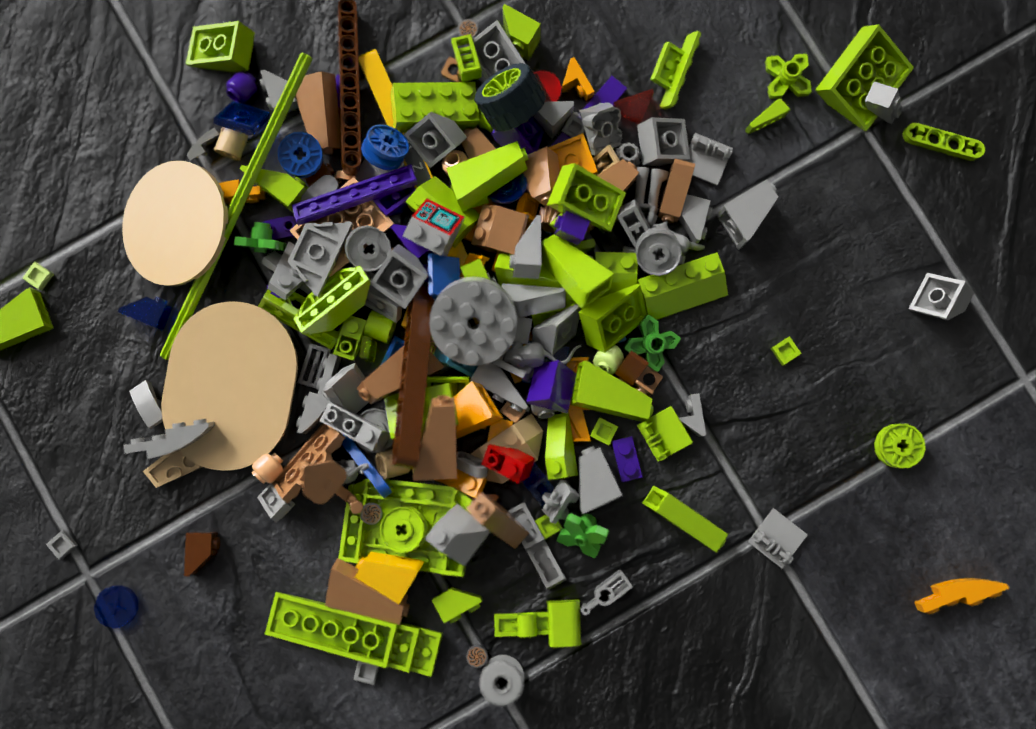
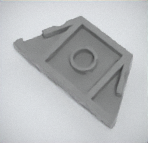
(318, 252)

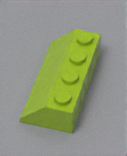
(684, 287)

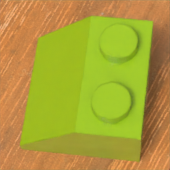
(522, 31)

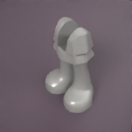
(657, 177)

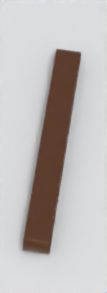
(346, 94)
(413, 380)

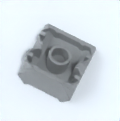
(601, 126)
(342, 389)

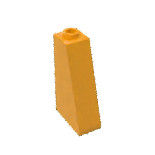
(474, 409)

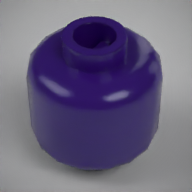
(241, 87)

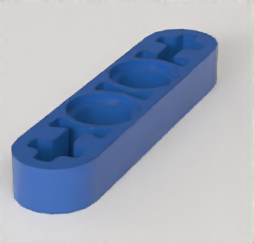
(370, 472)

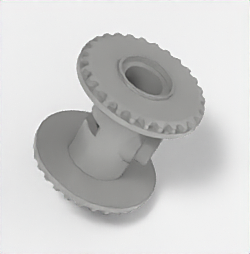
(497, 692)

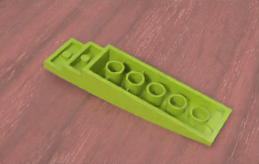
(354, 635)

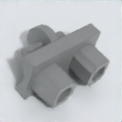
(558, 500)

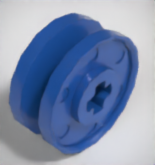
(291, 146)
(385, 147)

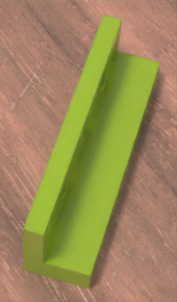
(285, 313)

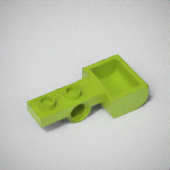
(559, 623)

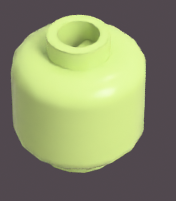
(610, 360)

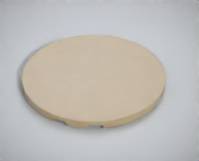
(175, 223)

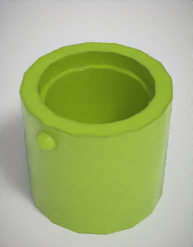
(379, 327)

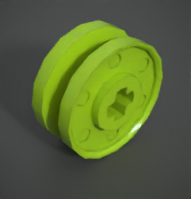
(906, 435)
(391, 529)

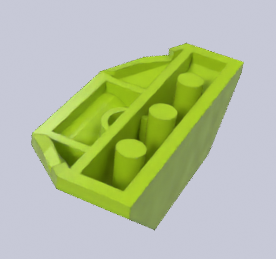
(340, 298)

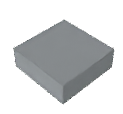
(62, 544)
(366, 672)

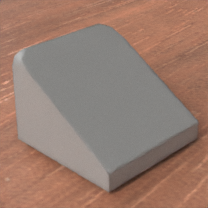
(574, 125)

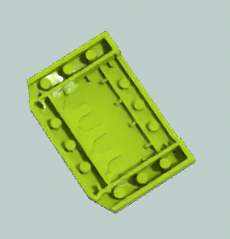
(431, 500)

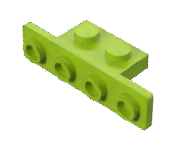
(672, 68)

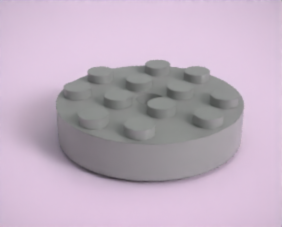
(477, 299)

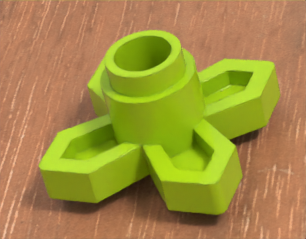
(788, 76)

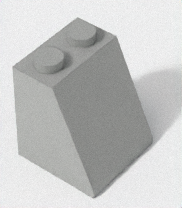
(747, 211)
(595, 480)

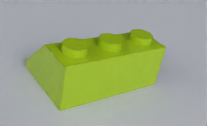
(440, 193)

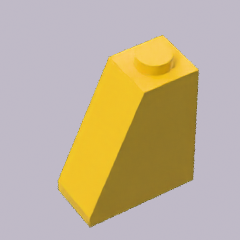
(388, 574)

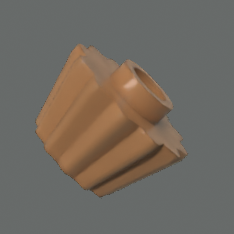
(548, 214)

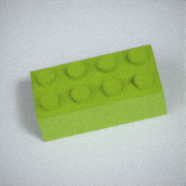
(449, 99)

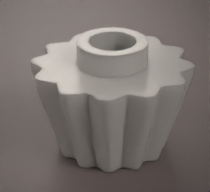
(630, 149)

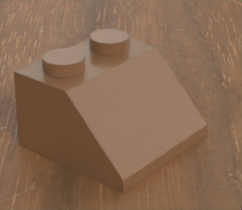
(499, 229)

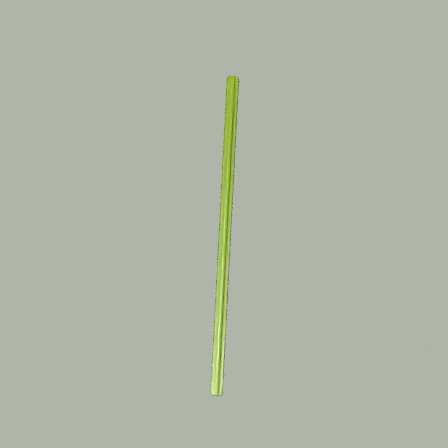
(243, 191)

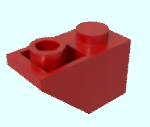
(508, 462)

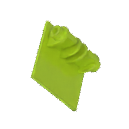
(664, 433)

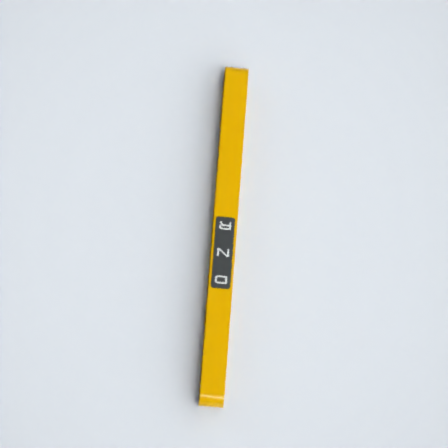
(381, 89)

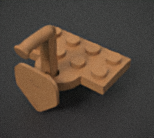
(316, 471)

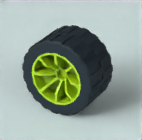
(510, 97)

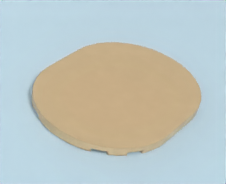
(235, 371)

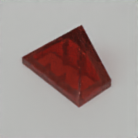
(635, 106)

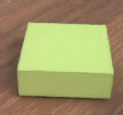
(38, 276)

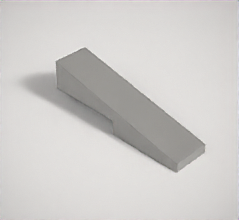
(538, 549)

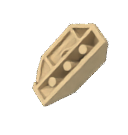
(523, 435)

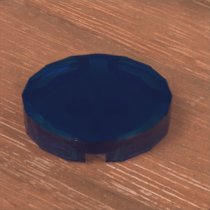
(116, 606)

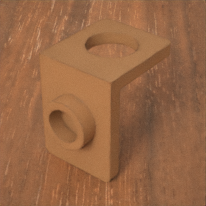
(451, 61)
(647, 389)

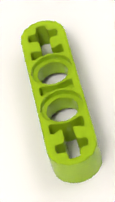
(943, 144)

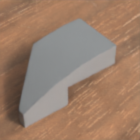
(199, 147)

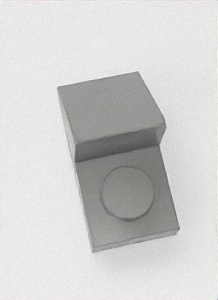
(695, 422)
(273, 504)

